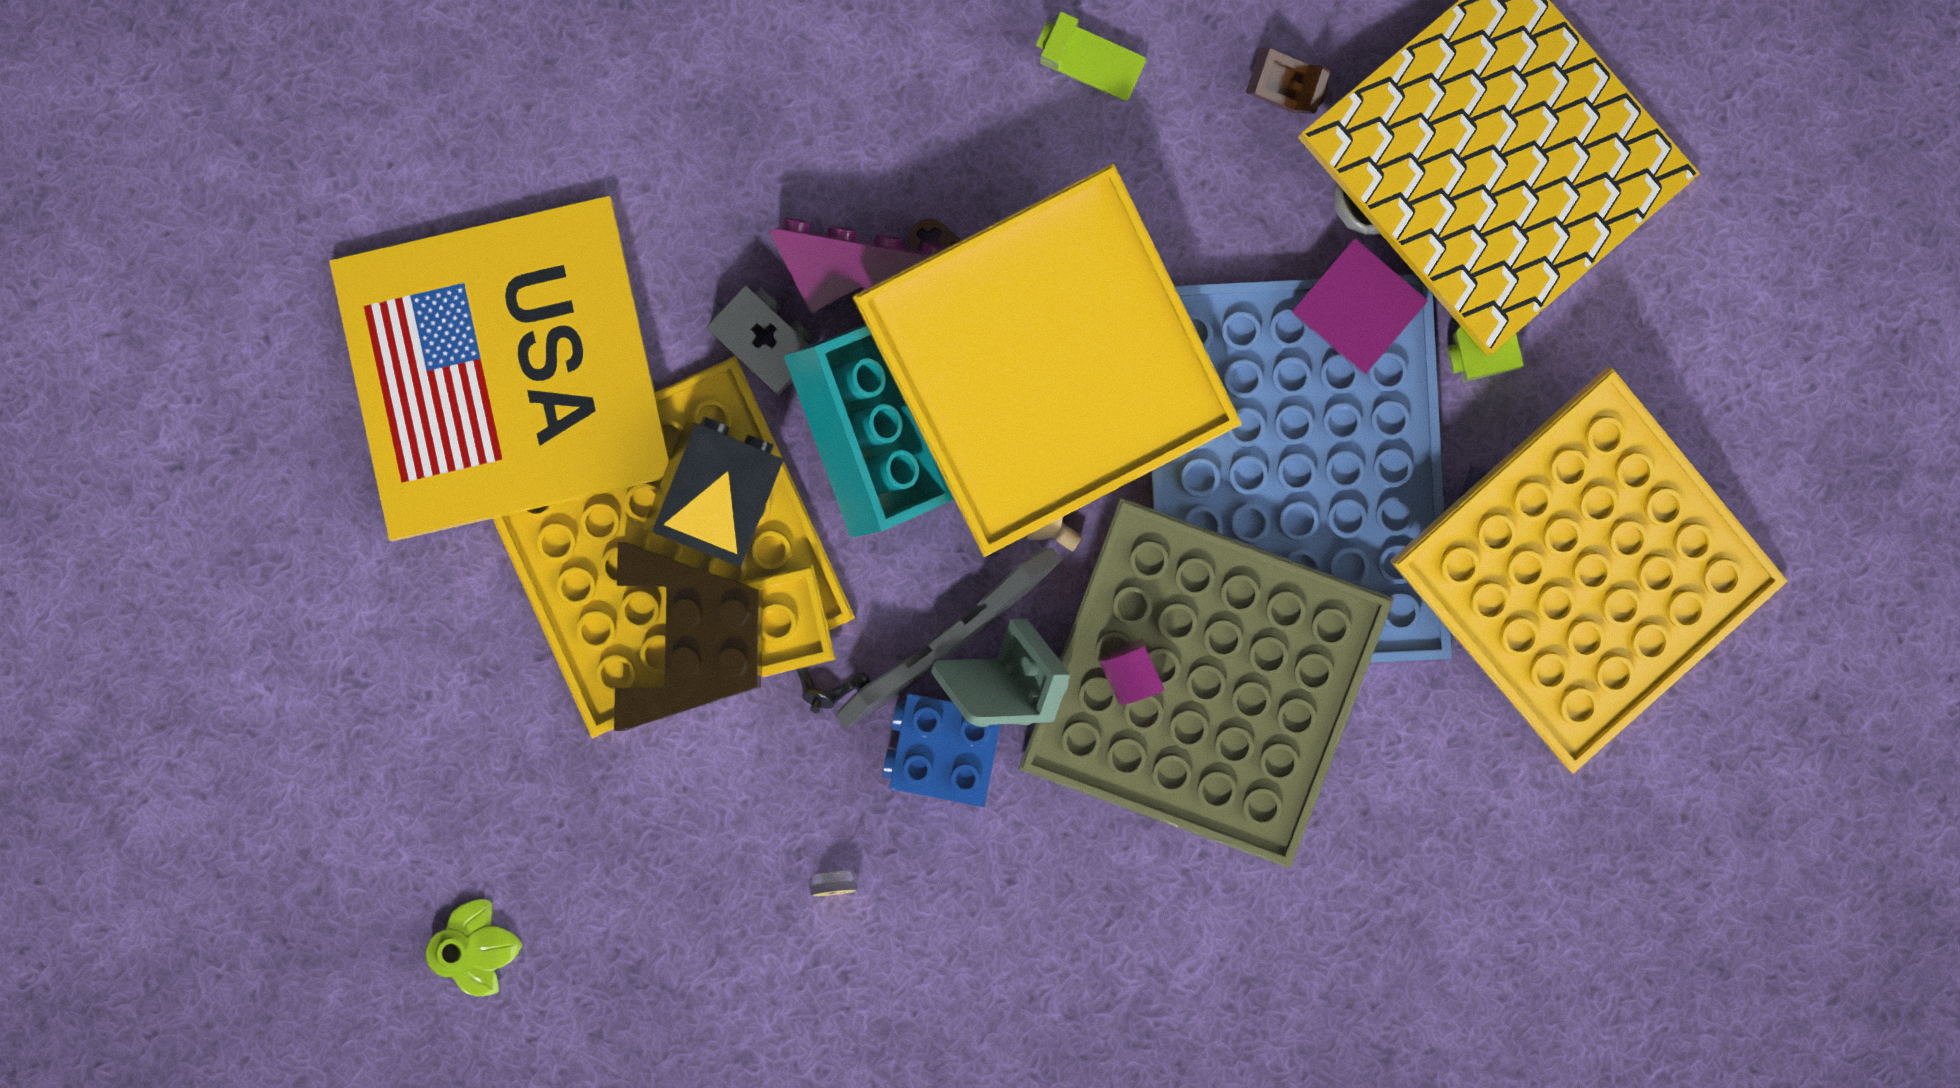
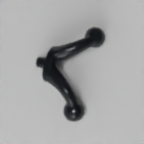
(827, 700)

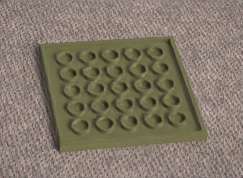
(1253, 674)

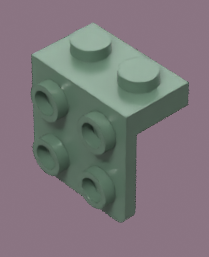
(1014, 688)

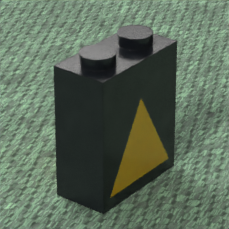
(714, 491)

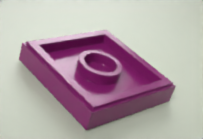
(1359, 306)

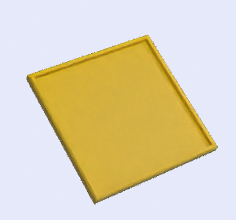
(1047, 359)

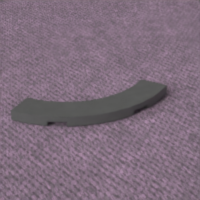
(986, 612)

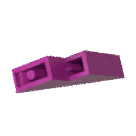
(839, 263)

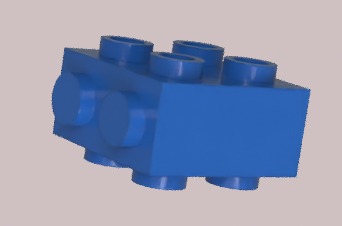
(940, 752)

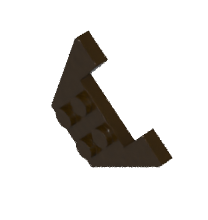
(709, 637)

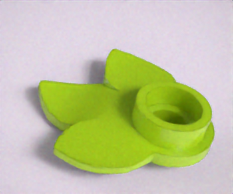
(479, 947)

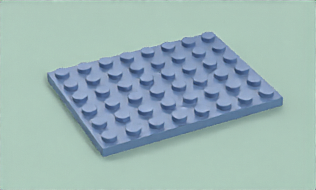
(1325, 457)

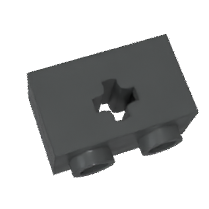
(736, 329)

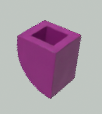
(1131, 673)

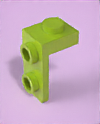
(1089, 57)

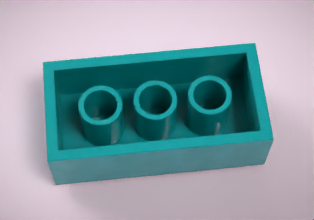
(865, 433)

